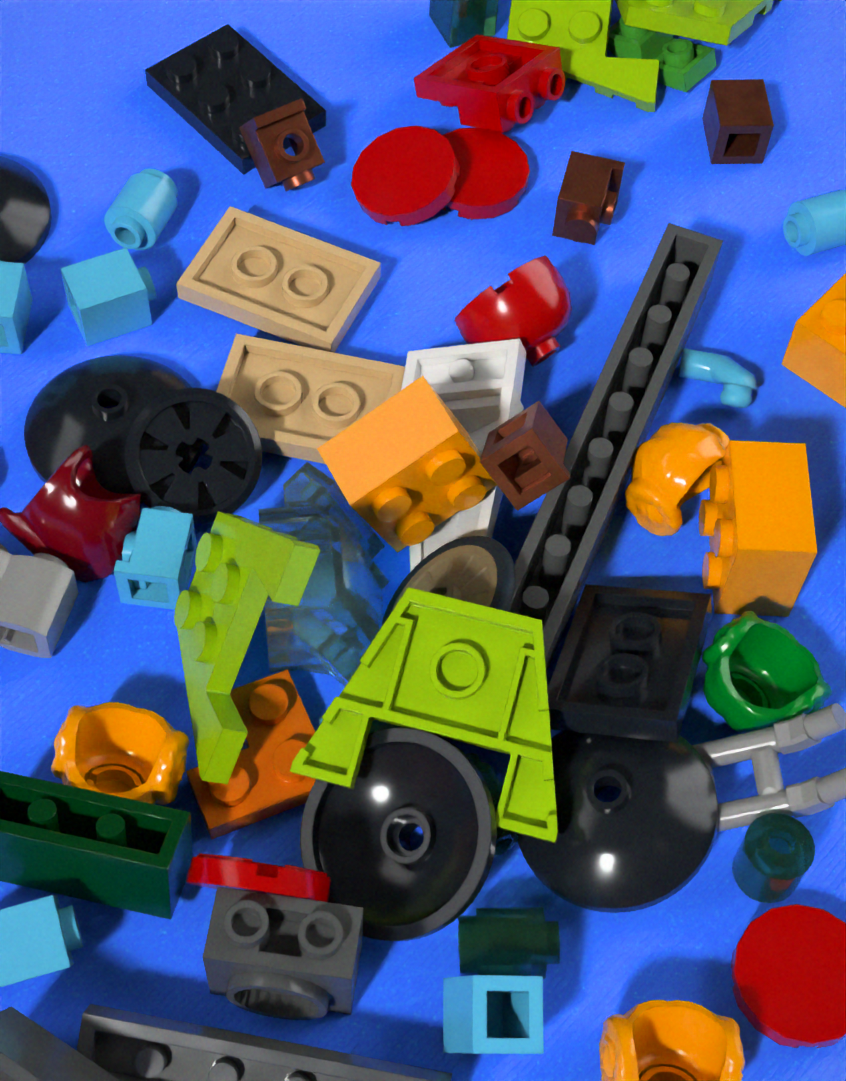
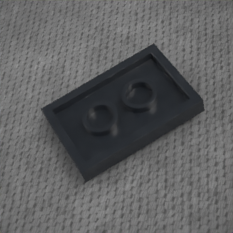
(224, 85)
(629, 662)

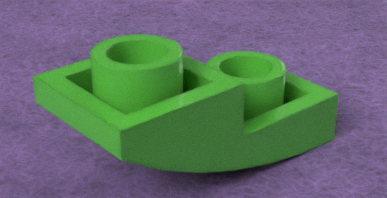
(680, 60)

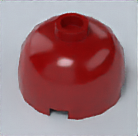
(527, 307)

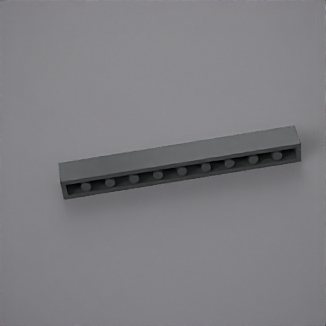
(612, 427)

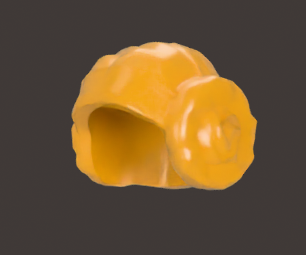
(671, 471)
(120, 752)
(670, 1044)

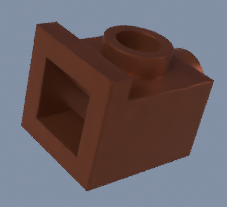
(265, 143)
(587, 197)
(526, 455)

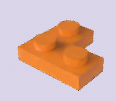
(262, 775)

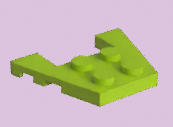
(695, 19)
(583, 36)
(216, 621)
(461, 677)

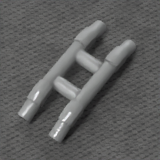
(763, 749)

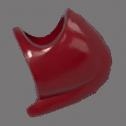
(76, 519)

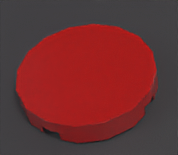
(491, 173)
(405, 175)
(243, 874)
(793, 976)

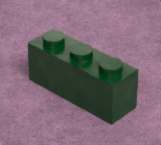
(93, 845)

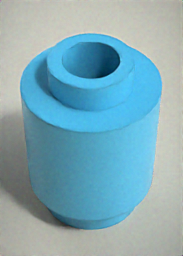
(142, 209)
(817, 223)

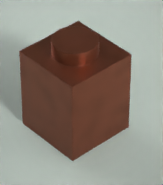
(737, 121)

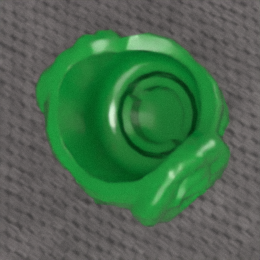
(761, 675)

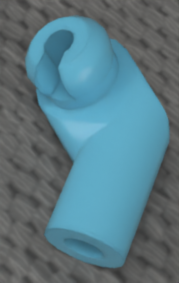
(721, 370)

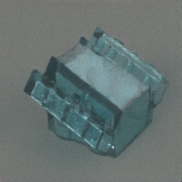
(344, 593)

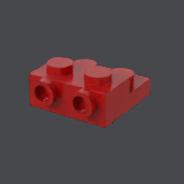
(494, 81)

